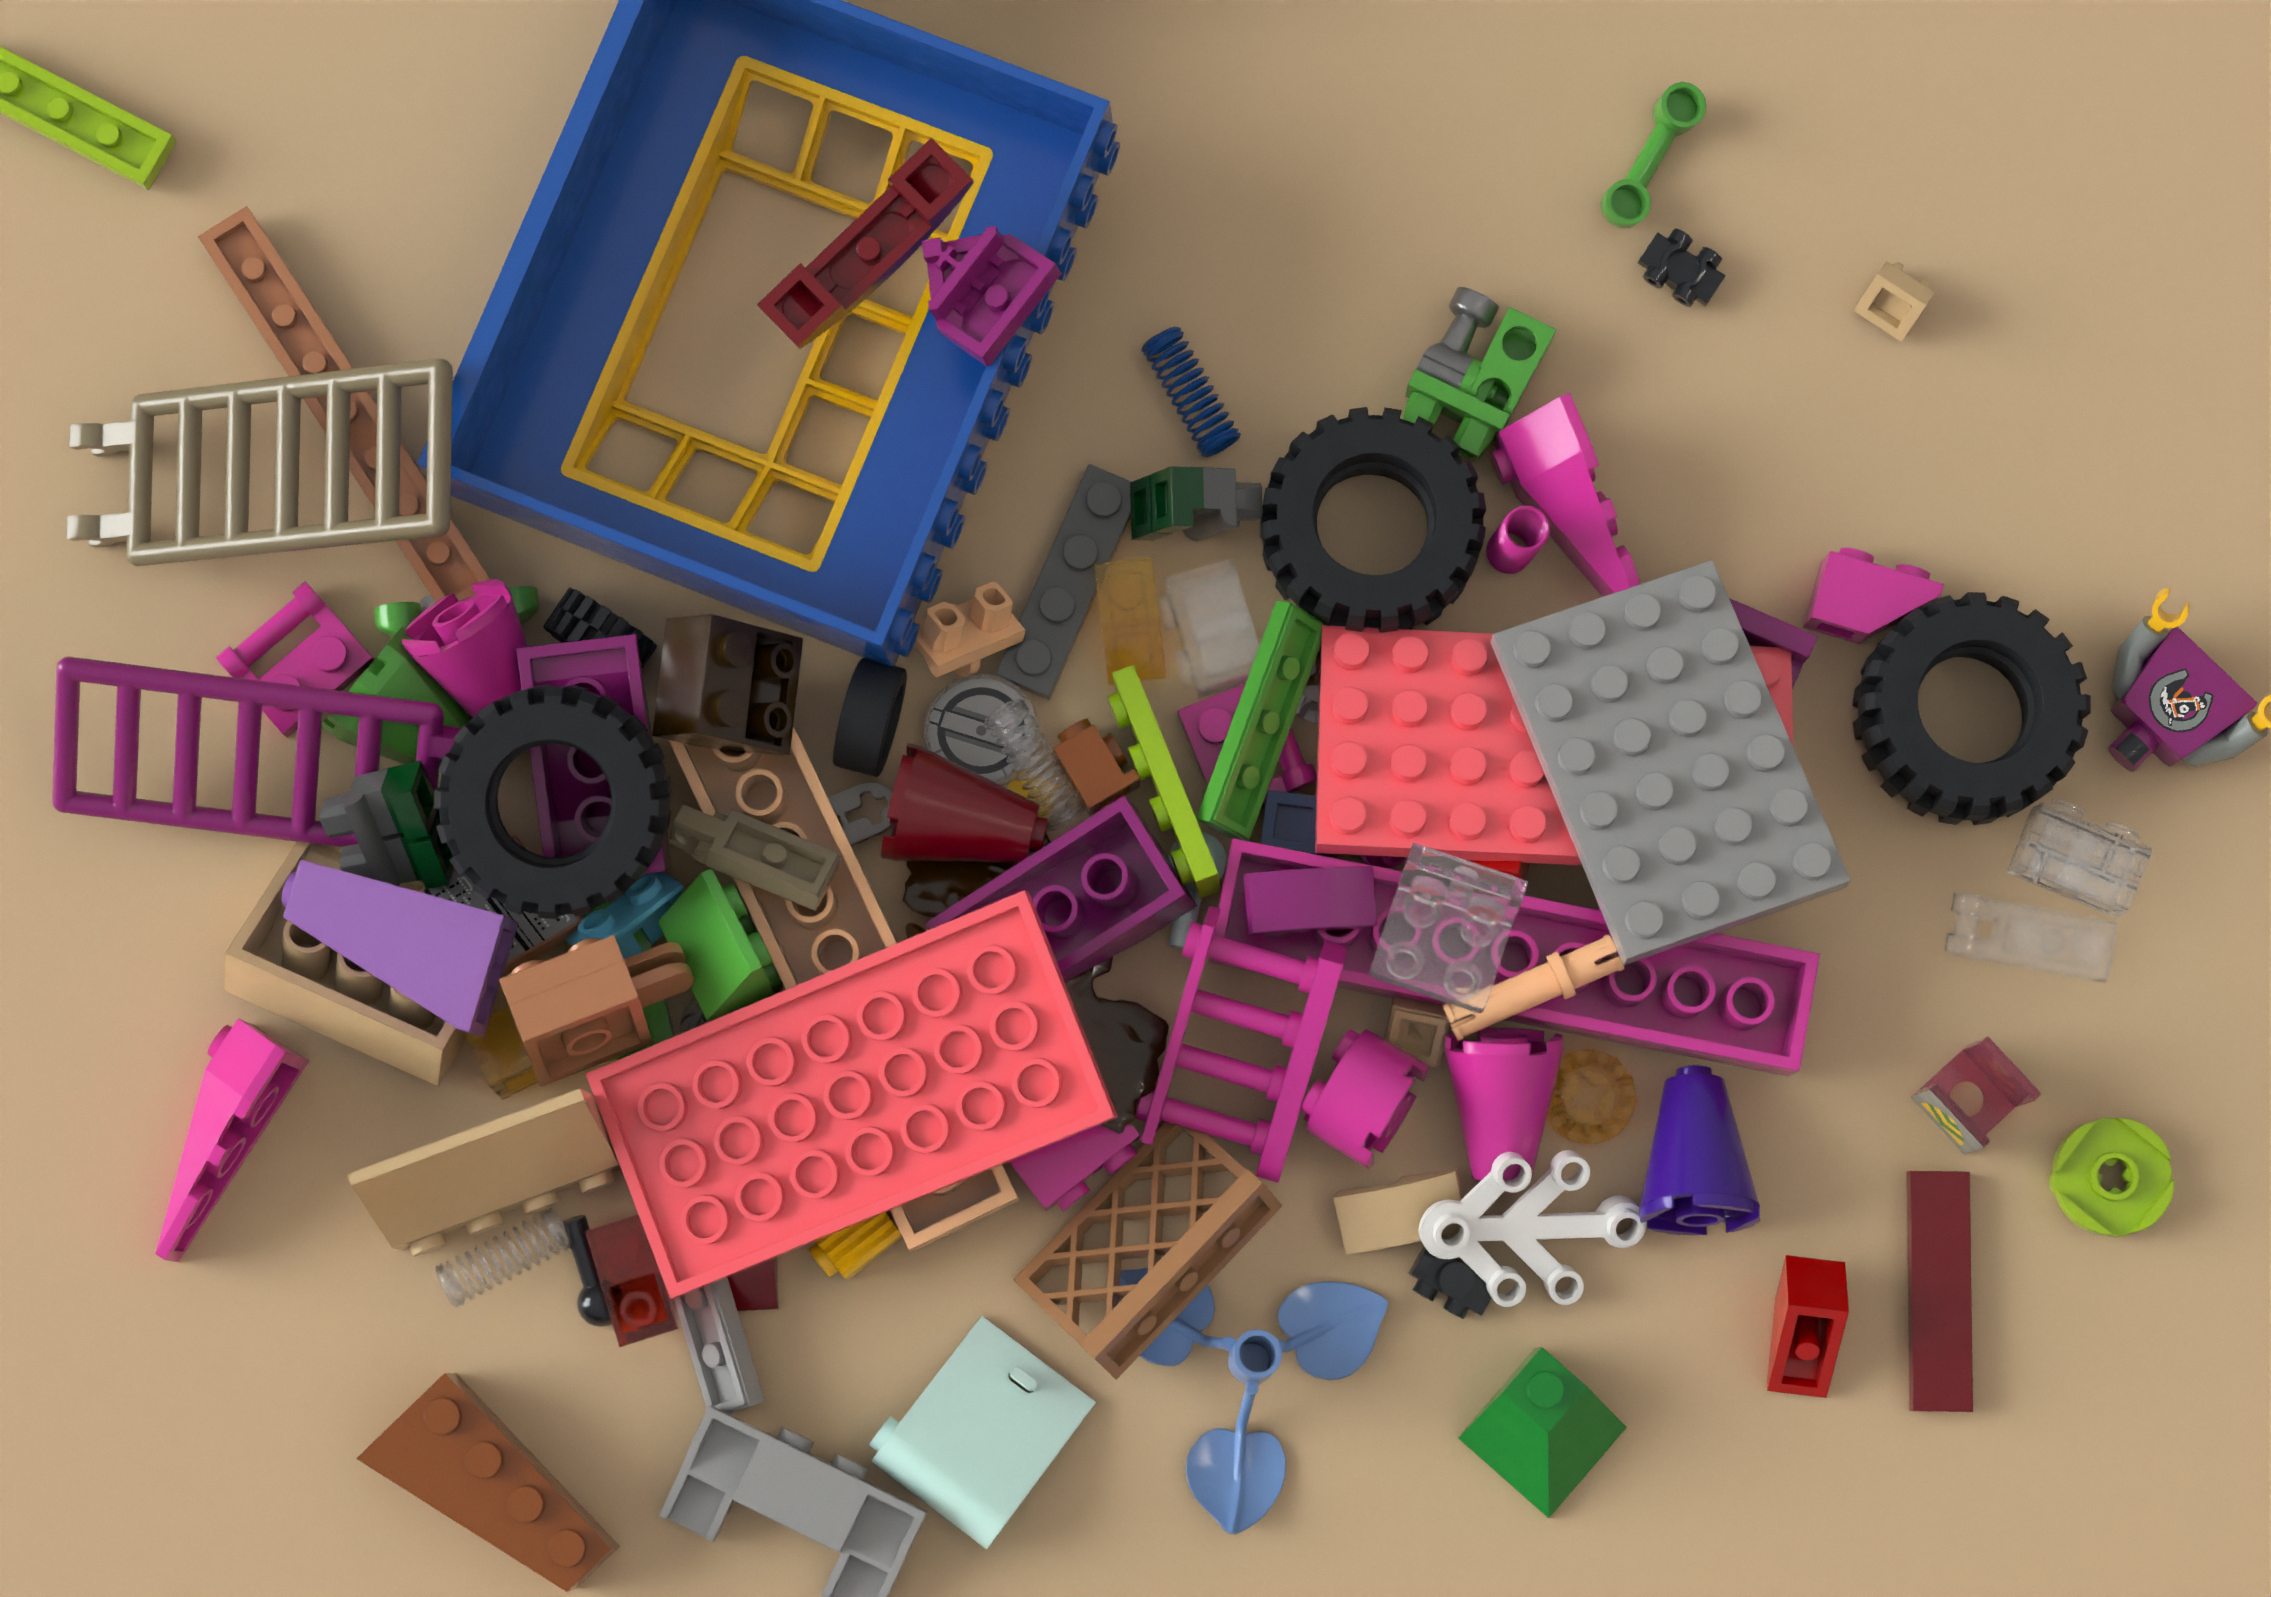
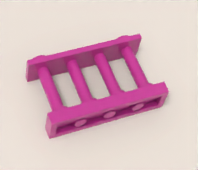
(1298, 1031)

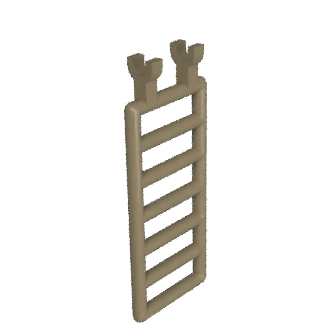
(286, 536)

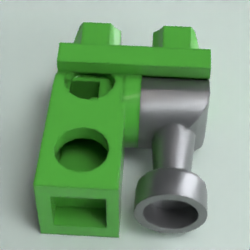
(1474, 390)

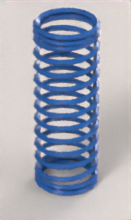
(1219, 437)

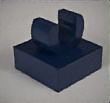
(1290, 821)

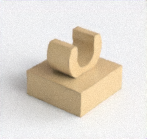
(1894, 300)

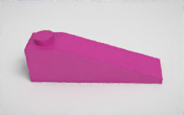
(1553, 470)
(233, 1108)

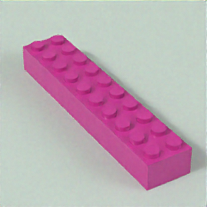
(1700, 1000)

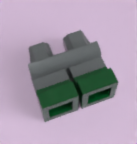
(1191, 501)
(393, 825)

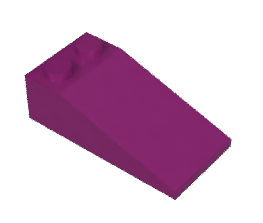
(568, 783)
(1092, 889)

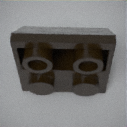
(727, 685)

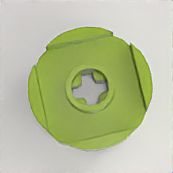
(2146, 1172)

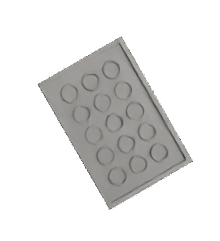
(1669, 762)

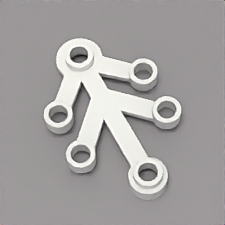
(1524, 1224)

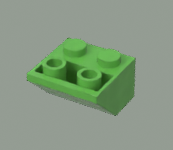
(720, 947)

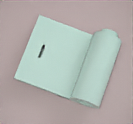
(977, 1437)

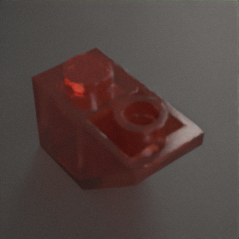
(627, 1263)

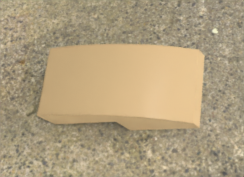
(1392, 1212)

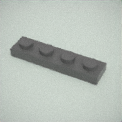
(1068, 582)

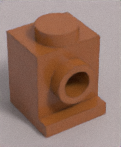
(1094, 766)

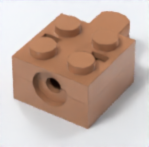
(590, 1003)

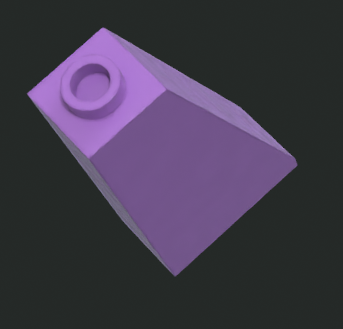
(413, 941)

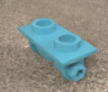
(635, 910)

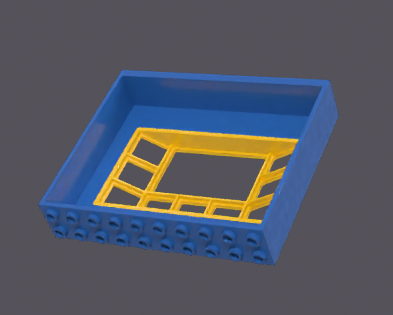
(612, 238)

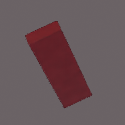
(1939, 1291)

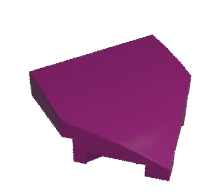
(985, 289)

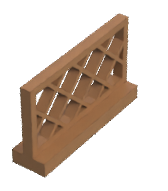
(1170, 1280)

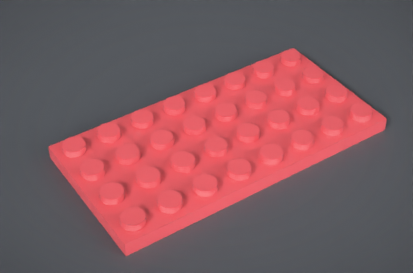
(1435, 753)
(851, 1094)

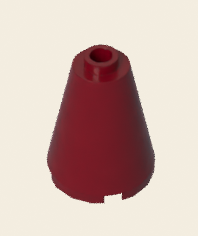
(957, 815)

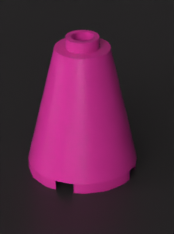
(470, 645)
(1503, 1093)

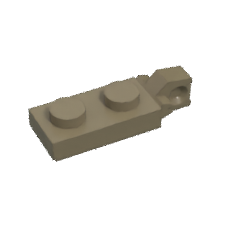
(757, 854)

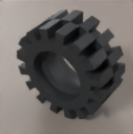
(582, 618)

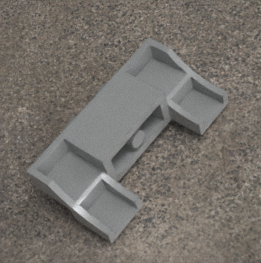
(799, 1490)

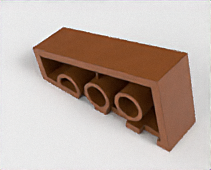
(484, 1478)

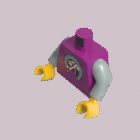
(2178, 698)

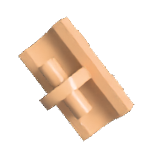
(964, 634)

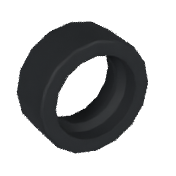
(869, 717)

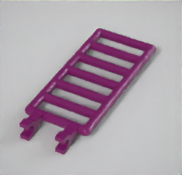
(130, 679)

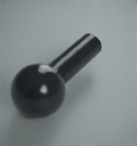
(591, 1299)

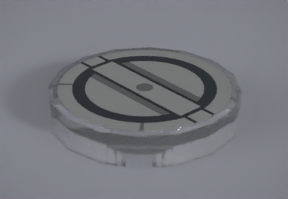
(957, 727)

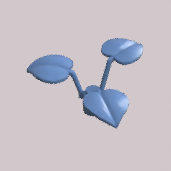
(1332, 1337)

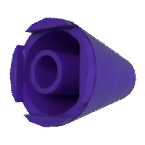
(1697, 1160)

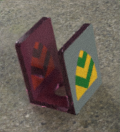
(1996, 1077)

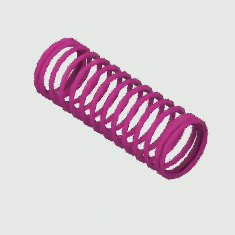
(1530, 526)

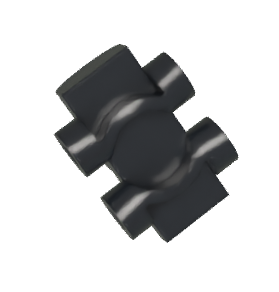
(1688, 275)
(1452, 1279)

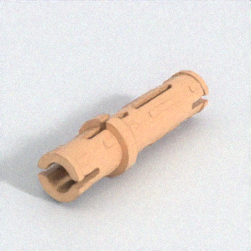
(1539, 985)

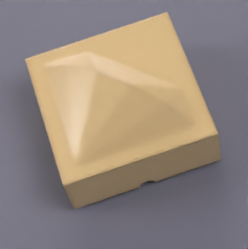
(1418, 1029)

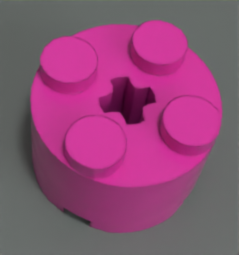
(1364, 1096)

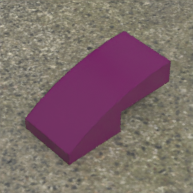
(1310, 900)

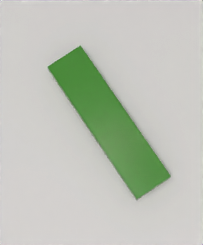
(1261, 721)

